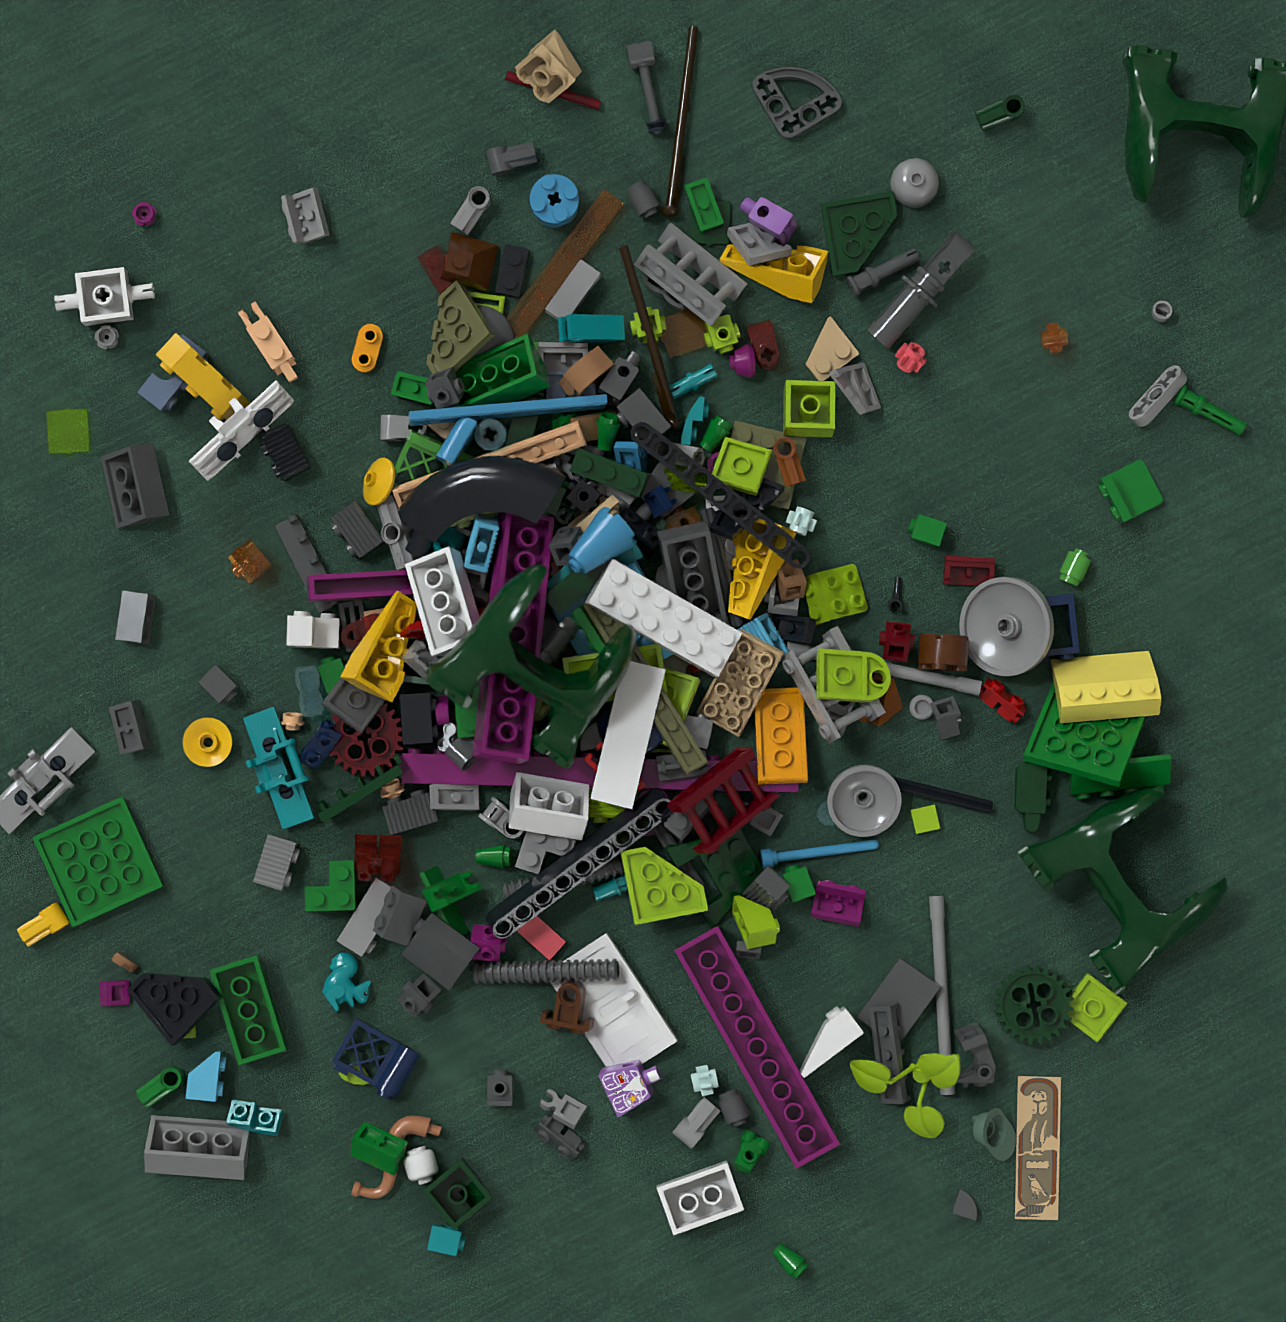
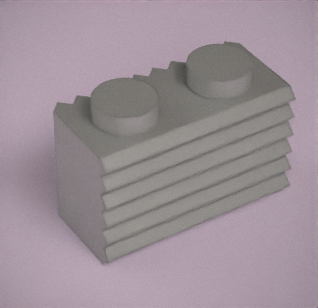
(276, 862)

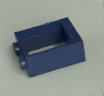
(1065, 653)

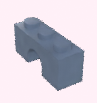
(164, 392)

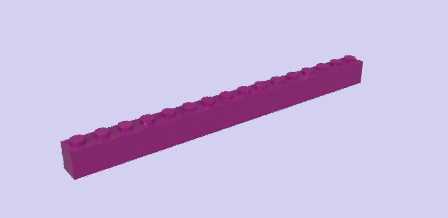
(439, 769)

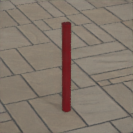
(567, 95)

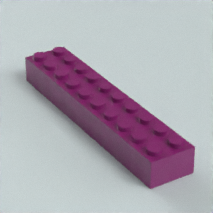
(503, 707)
(756, 1047)

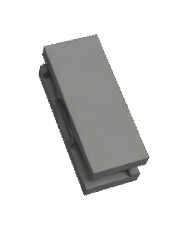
(573, 291)

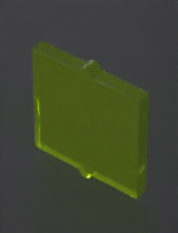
(68, 431)

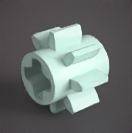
(801, 521)
(704, 1080)

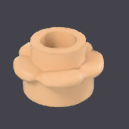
(292, 720)

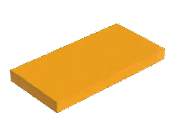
(781, 737)

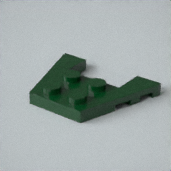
(730, 868)

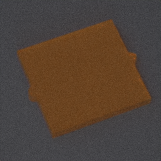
(683, 333)

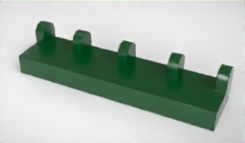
(364, 789)

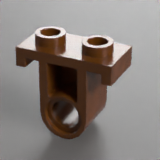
(568, 1011)

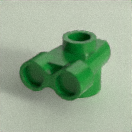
(752, 1148)

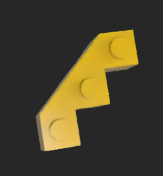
(200, 377)

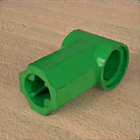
(159, 1086)

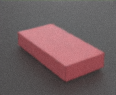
(542, 937)

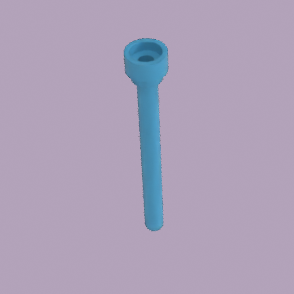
(772, 858)

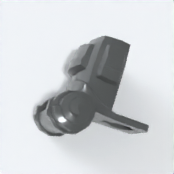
(556, 639)

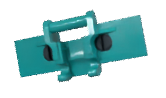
(272, 772)

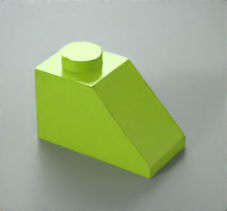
(754, 922)

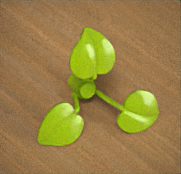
(940, 1068)

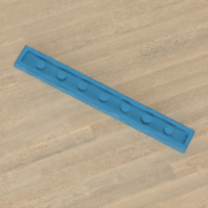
(506, 410)

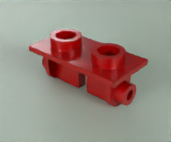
(1010, 704)

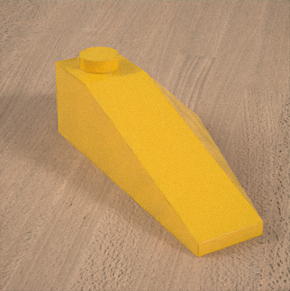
(792, 276)
(754, 569)
(377, 660)

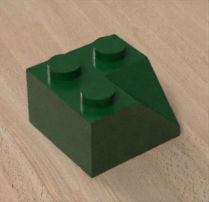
(457, 1193)

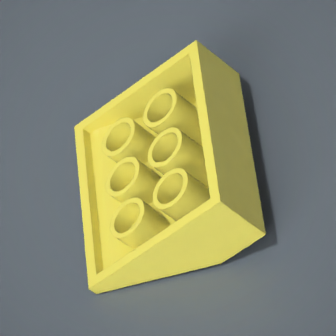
(1106, 687)

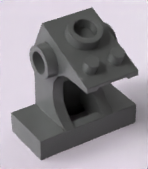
(983, 1067)

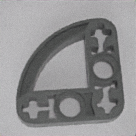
(786, 114)

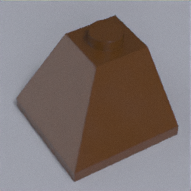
(469, 261)

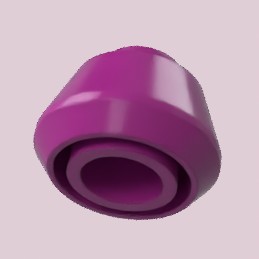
(743, 361)

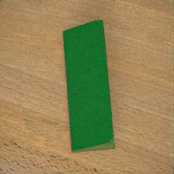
(449, 914)

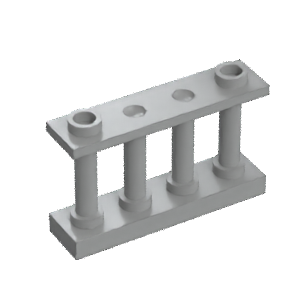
(682, 286)
(829, 730)

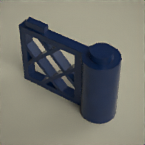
(394, 1068)

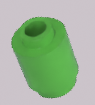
(1074, 567)

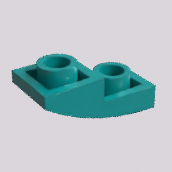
(696, 415)
(254, 1118)

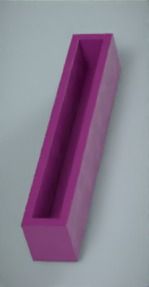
(357, 586)

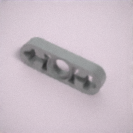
(1168, 384)

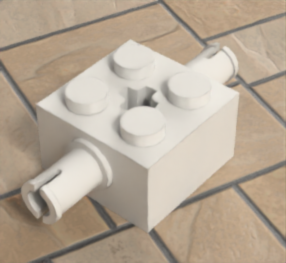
(91, 287)

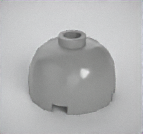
(914, 183)

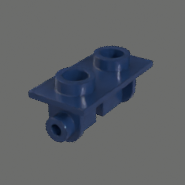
(320, 745)

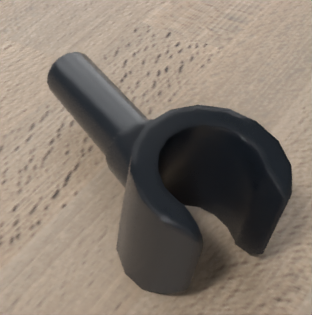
(896, 595)

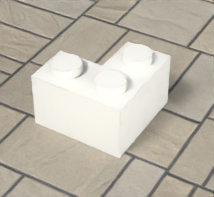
(312, 632)

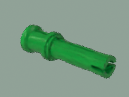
(1199, 405)

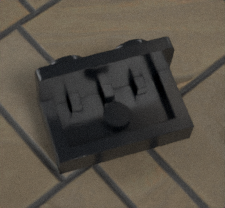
(643, 532)

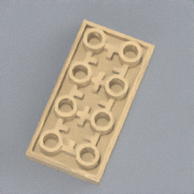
(740, 683)

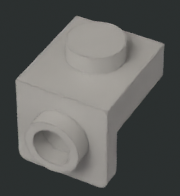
(775, 606)

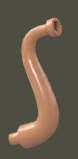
(407, 1125)

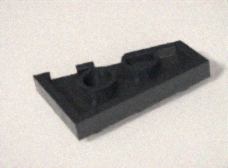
(726, 527)

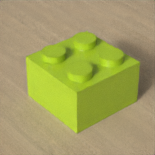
(809, 408)

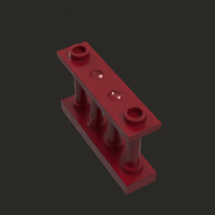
(703, 789)

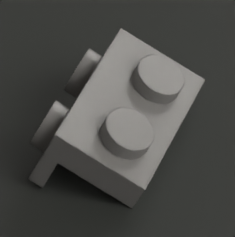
(305, 216)

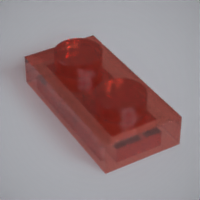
(432, 263)

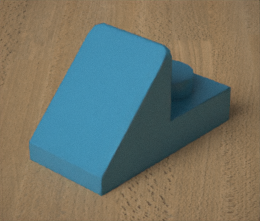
(631, 455)

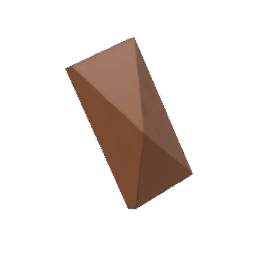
(890, 701)

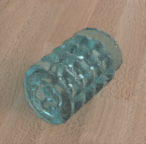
(482, 430)

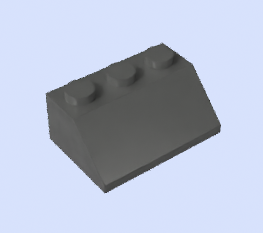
(134, 485)

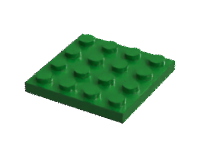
(1084, 748)
(98, 861)

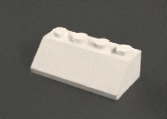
(442, 598)

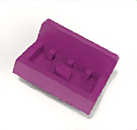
(838, 903)

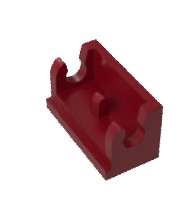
(967, 570)

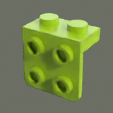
(835, 594)

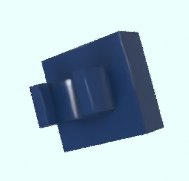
(659, 501)

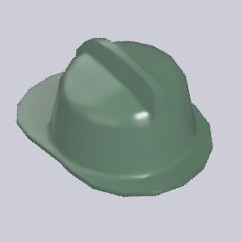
(995, 1133)

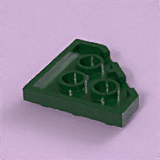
(855, 229)

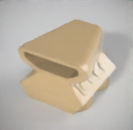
(548, 68)

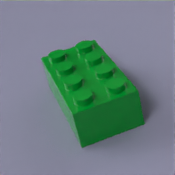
(249, 1010)

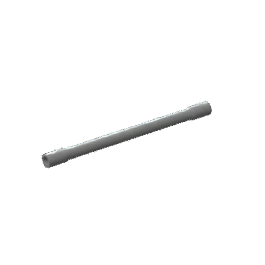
(958, 683)
(937, 916)

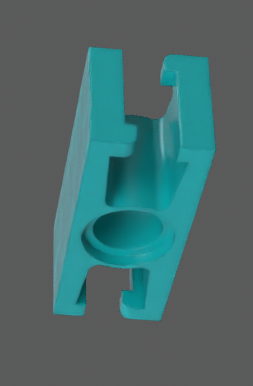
(591, 328)

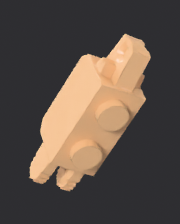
(270, 343)

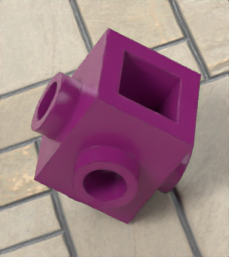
(489, 944)

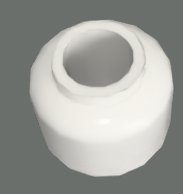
(420, 1165)

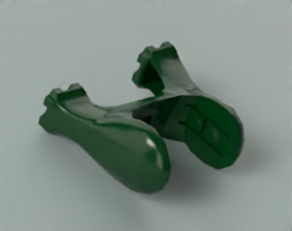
(1157, 110)
(491, 649)
(1143, 931)

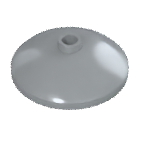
(866, 815)

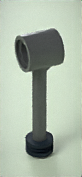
(641, 57)

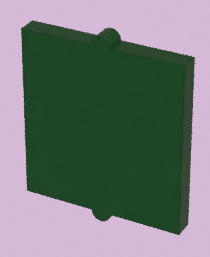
(714, 236)

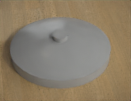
(1007, 626)

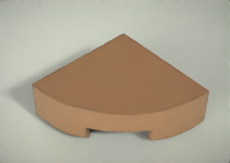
(122, 960)

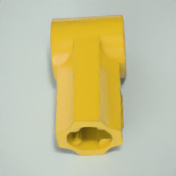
(48, 921)

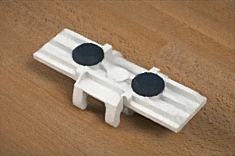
(240, 429)

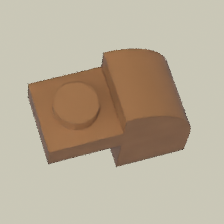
(585, 372)

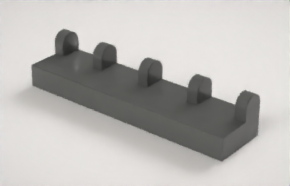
(302, 554)
(888, 1050)

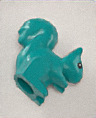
(338, 984)

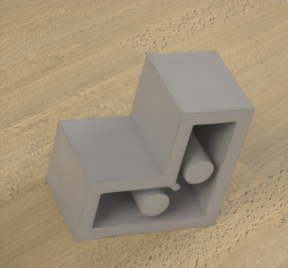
(536, 846)

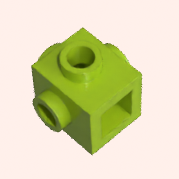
(657, 321)
(724, 325)

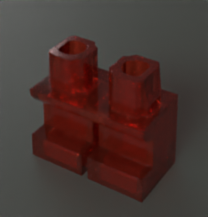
(369, 862)

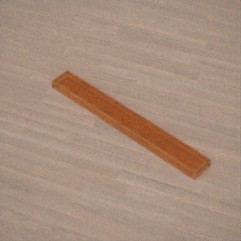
(563, 262)

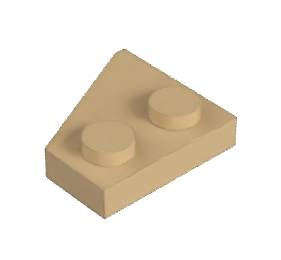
(830, 352)

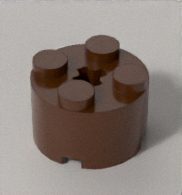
(943, 652)

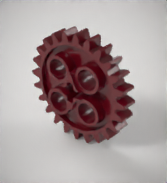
(387, 731)

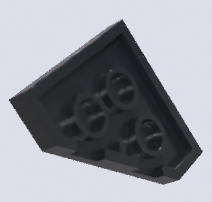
(174, 1002)

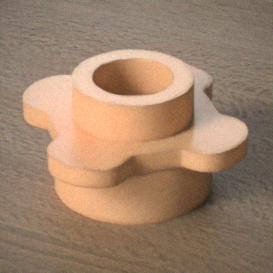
(392, 789)

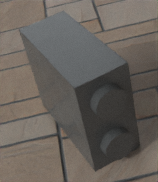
(439, 950)

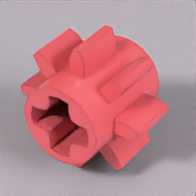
(910, 357)

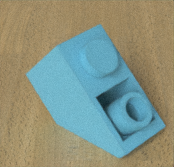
(205, 1079)

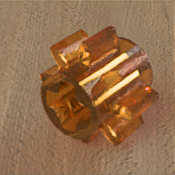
(1054, 338)

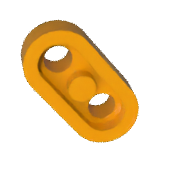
(366, 347)

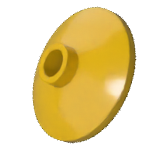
(379, 481)
(194, 742)

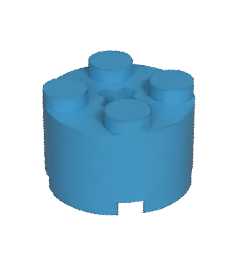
(547, 188)

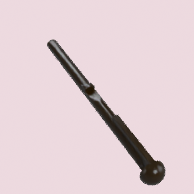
(677, 164)
(659, 376)

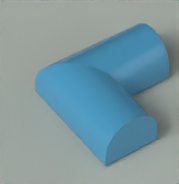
(457, 441)

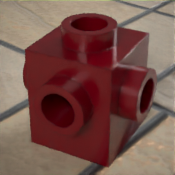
(896, 641)

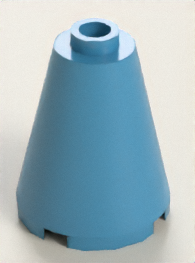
(601, 541)

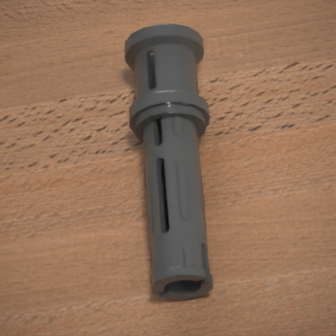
(872, 276)

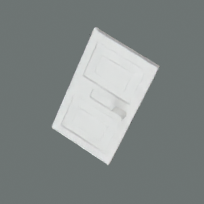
(623, 1013)

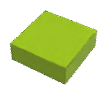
(925, 819)

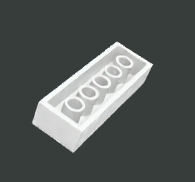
(663, 618)

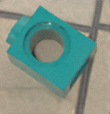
(446, 1239)

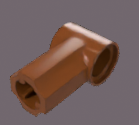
(789, 464)

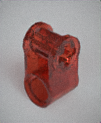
(763, 340)

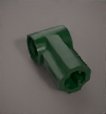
(998, 114)

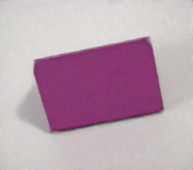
(114, 993)

